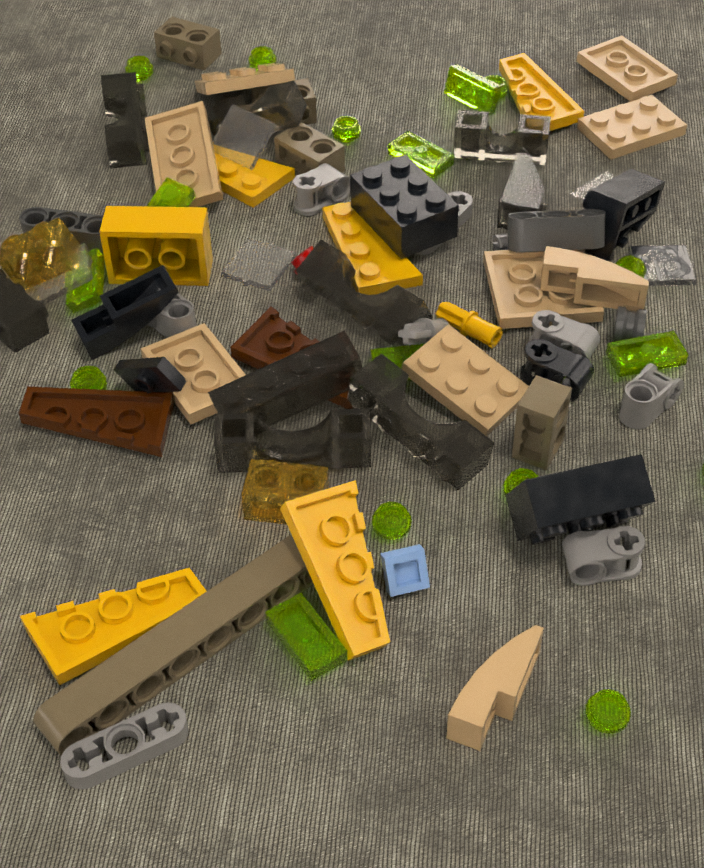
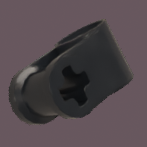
(556, 365)

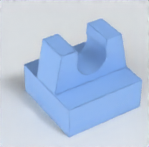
(405, 570)

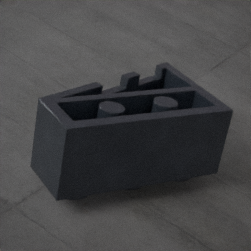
(627, 204)

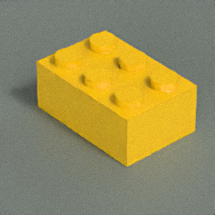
(148, 237)

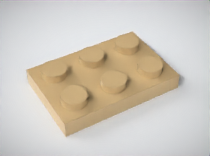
(627, 68)
(631, 126)
(203, 364)
(465, 379)

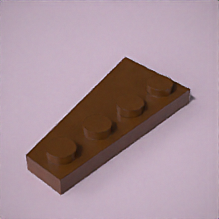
(273, 340)
(107, 416)

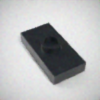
(150, 375)

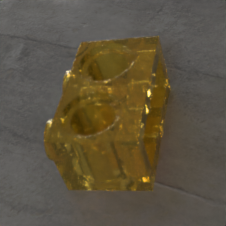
(40, 254)
(274, 483)

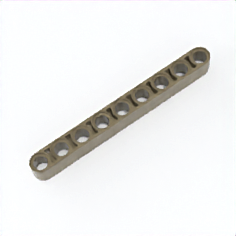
(173, 647)

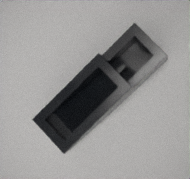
(125, 311)

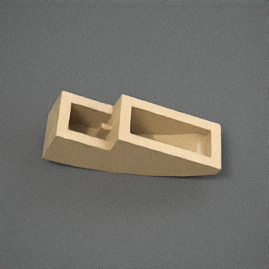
(592, 280)
(494, 689)

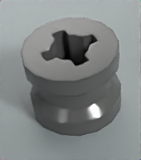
(629, 324)

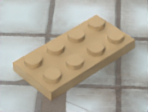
(184, 151)

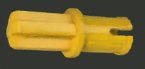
(470, 324)

